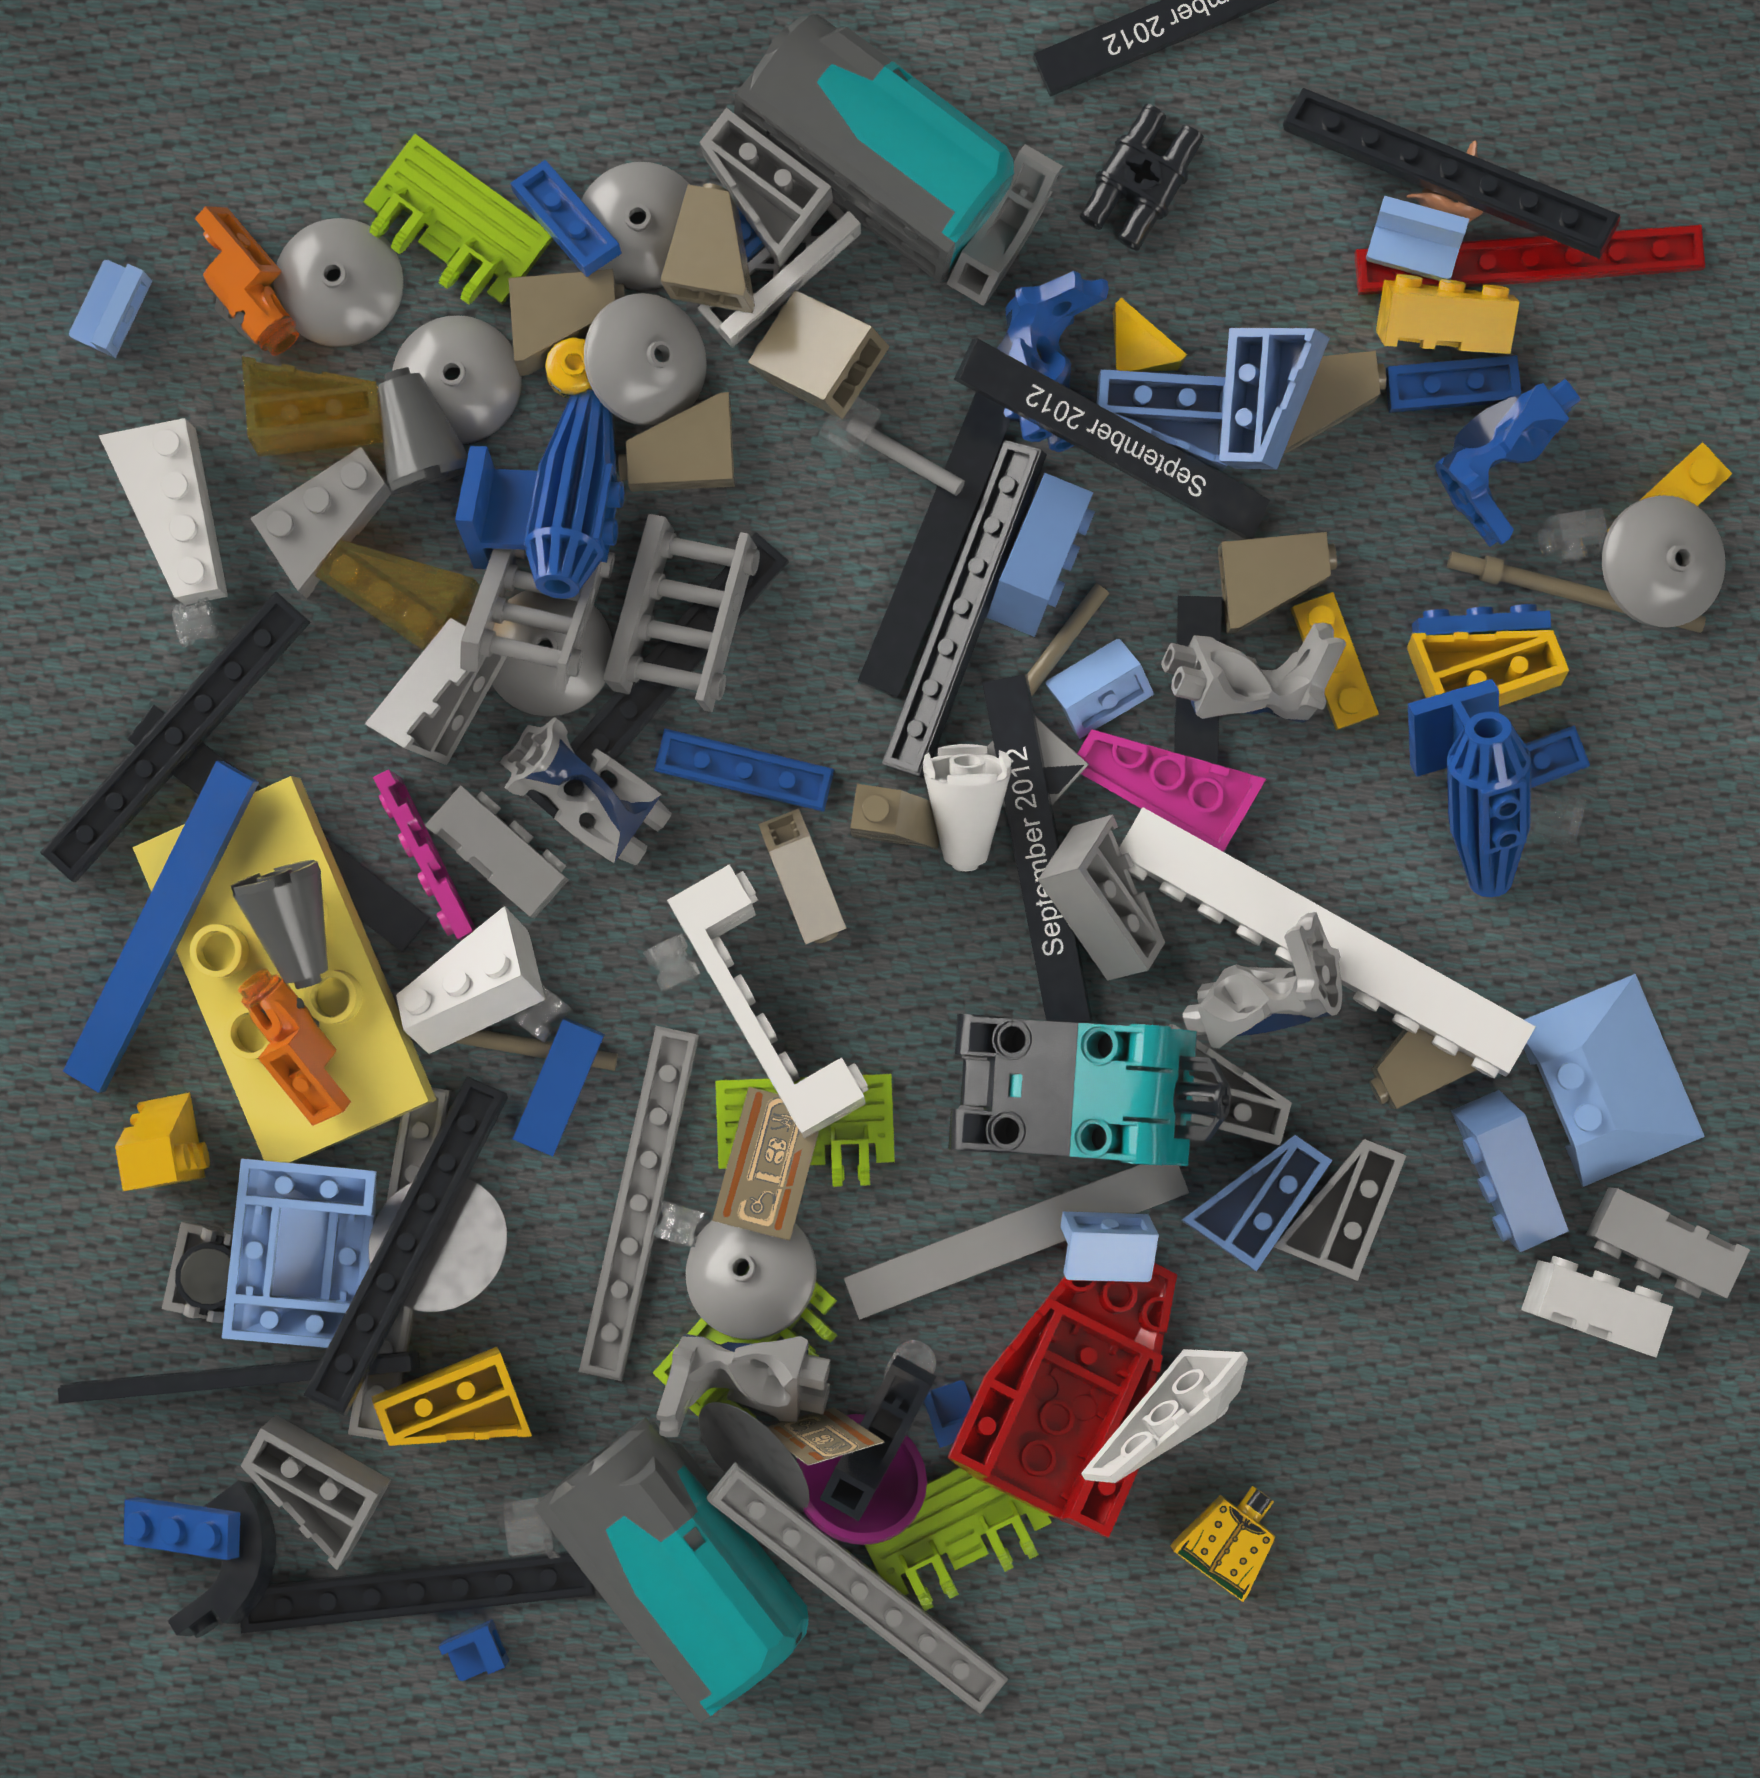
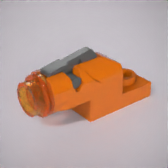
(243, 281)
(296, 1046)

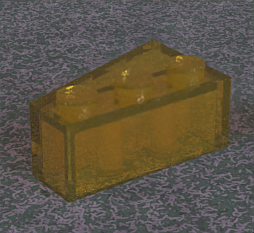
(307, 410)
(397, 591)

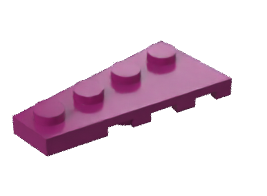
(1179, 788)
(419, 844)

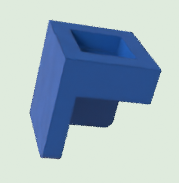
(947, 1410)
(475, 1651)

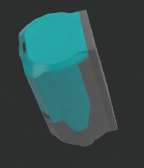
(879, 139)
(676, 1568)

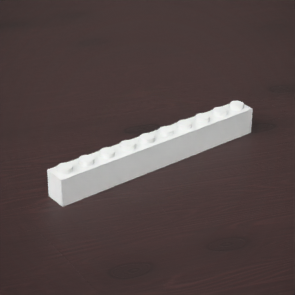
(1367, 964)

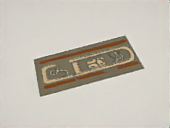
(765, 1168)
(823, 1436)

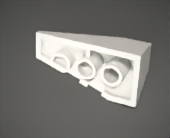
(1180, 1403)

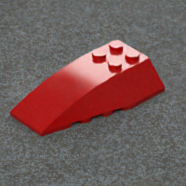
(1065, 1394)

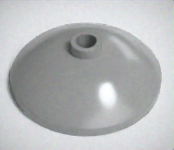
(644, 246)
(355, 304)
(623, 362)
(488, 378)
(1642, 563)
(533, 685)
(763, 1299)

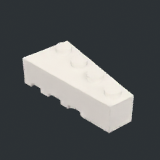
(171, 500)

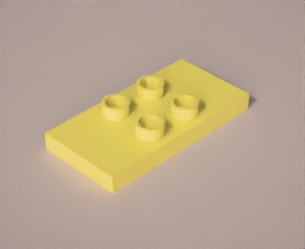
(352, 1002)

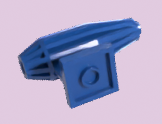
(554, 513)
(1485, 779)

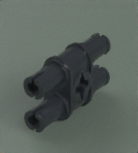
(1153, 194)

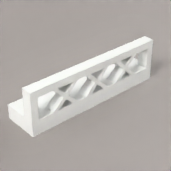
(790, 277)

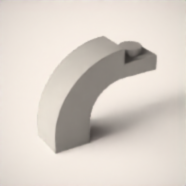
(1003, 235)

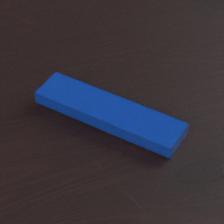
(744, 770)

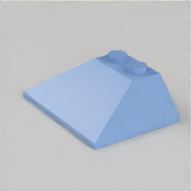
(1611, 1080)
(297, 1250)

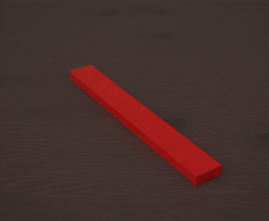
(1548, 260)

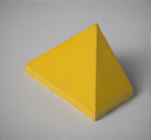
(1140, 344)

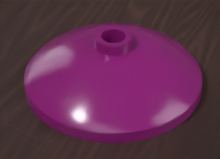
(890, 1509)

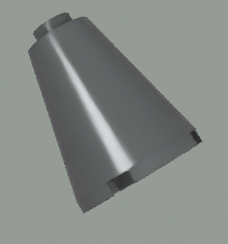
(416, 434)
(288, 919)

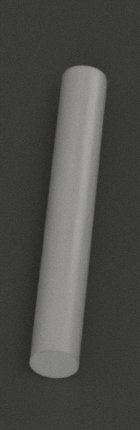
(915, 462)

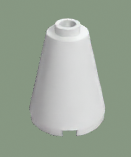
(966, 800)

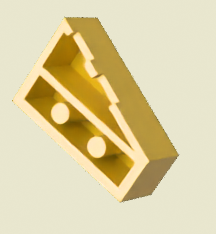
(1447, 315)
(1515, 660)
(161, 1145)
(453, 1404)

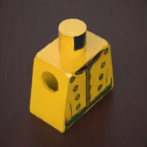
(1229, 1541)

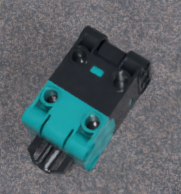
(1082, 1090)

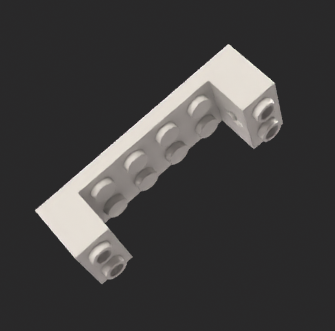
(705, 914)

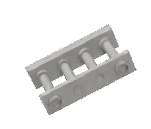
(650, 583)
(493, 608)

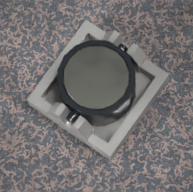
(199, 1272)

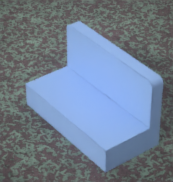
(1416, 239)
(110, 307)
(1100, 687)
(1109, 1246)

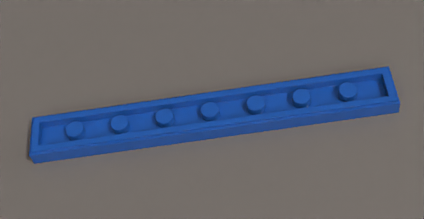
(160, 926)

